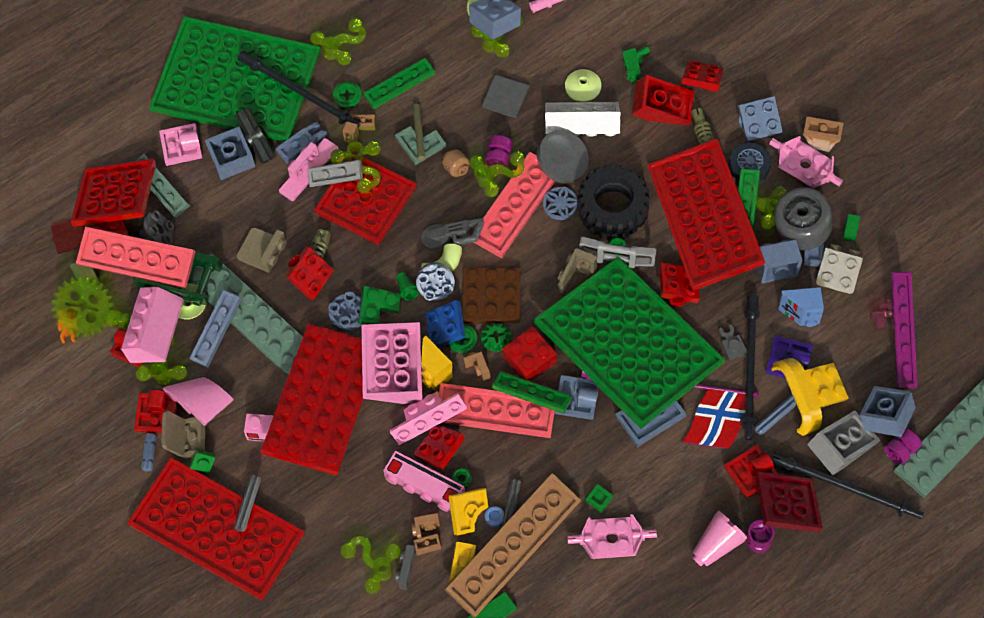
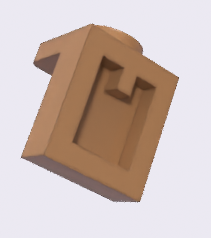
(477, 360)
(426, 522)

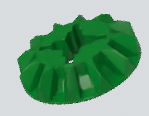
(340, 92)
(490, 342)
(468, 345)

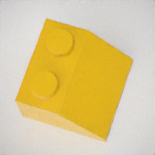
(435, 365)

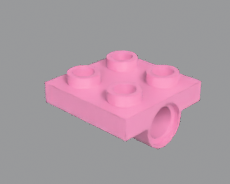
(180, 144)

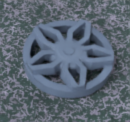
(560, 203)

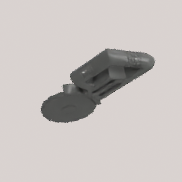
(437, 234)

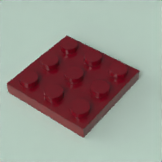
(788, 502)

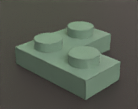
(432, 143)

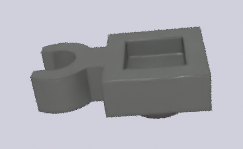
(732, 345)

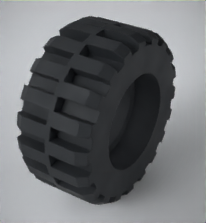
(616, 180)

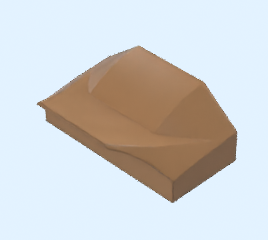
(822, 133)

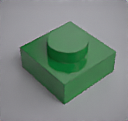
(202, 461)
(599, 498)

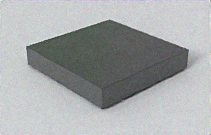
(506, 96)

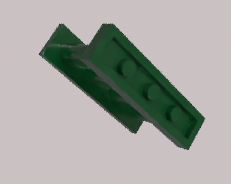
(206, 261)

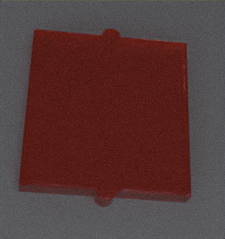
(67, 237)

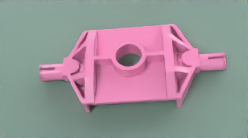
(795, 152)
(625, 528)

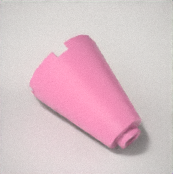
(717, 540)

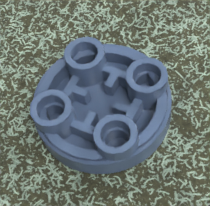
(435, 281)
(345, 311)

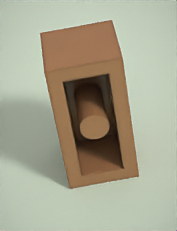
(367, 122)
(350, 132)
(427, 544)

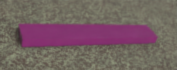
(904, 330)

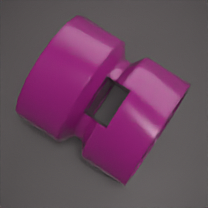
(498, 151)
(900, 449)
(759, 537)

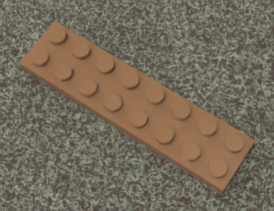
(512, 545)

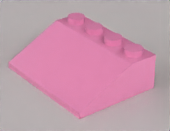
(392, 362)

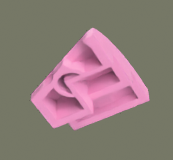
(200, 398)

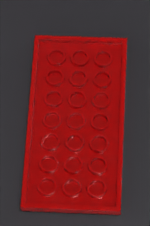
(705, 214)
(318, 402)
(199, 520)

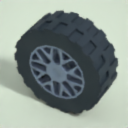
(750, 157)

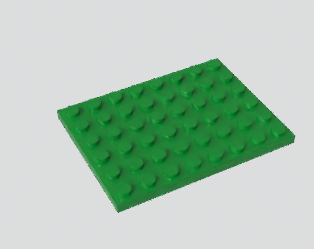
(211, 86)
(629, 342)

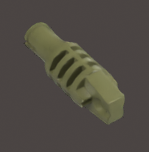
(702, 127)
(320, 242)

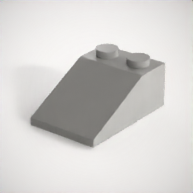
(842, 442)

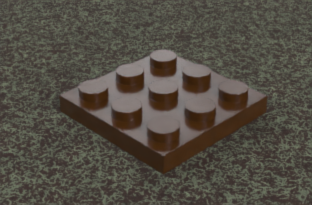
(491, 295)

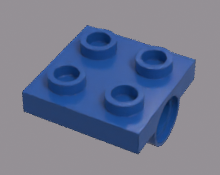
(445, 324)

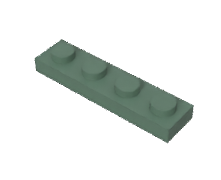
(166, 192)

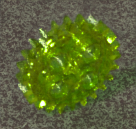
(84, 290)

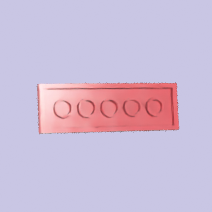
(514, 207)
(135, 257)
(499, 412)

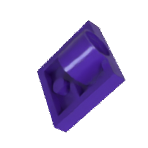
(785, 349)

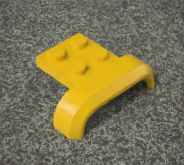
(812, 390)

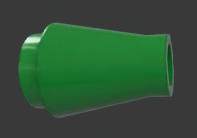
(407, 287)

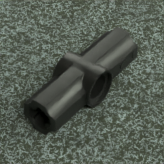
(255, 136)

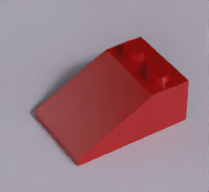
(662, 101)

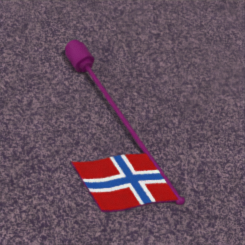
(716, 417)

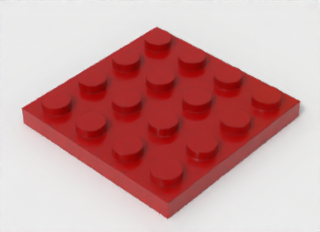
(113, 192)
(371, 212)

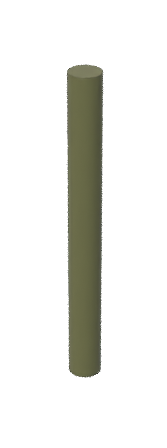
(418, 132)

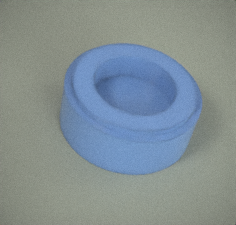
(494, 516)

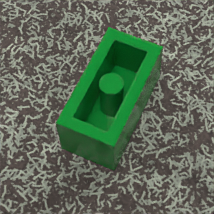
(851, 227)

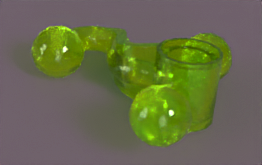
(490, 45)
(343, 57)
(373, 149)
(491, 172)
(768, 206)
(161, 372)
(392, 552)

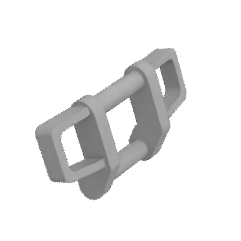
(633, 251)

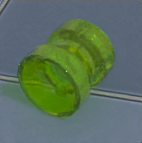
(118, 319)

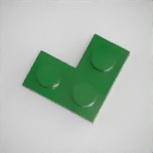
(375, 300)

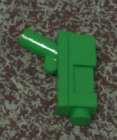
(632, 60)

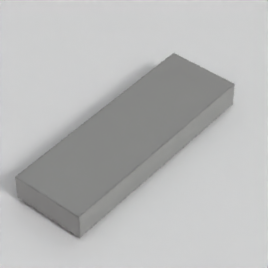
(335, 173)

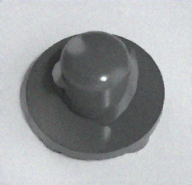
(157, 228)

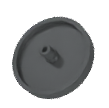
(562, 156)

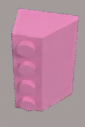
(151, 325)

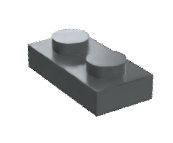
(407, 559)

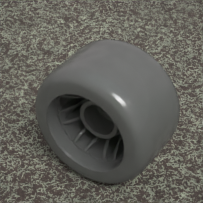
(803, 217)

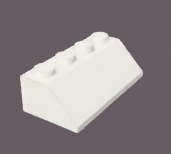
(583, 117)

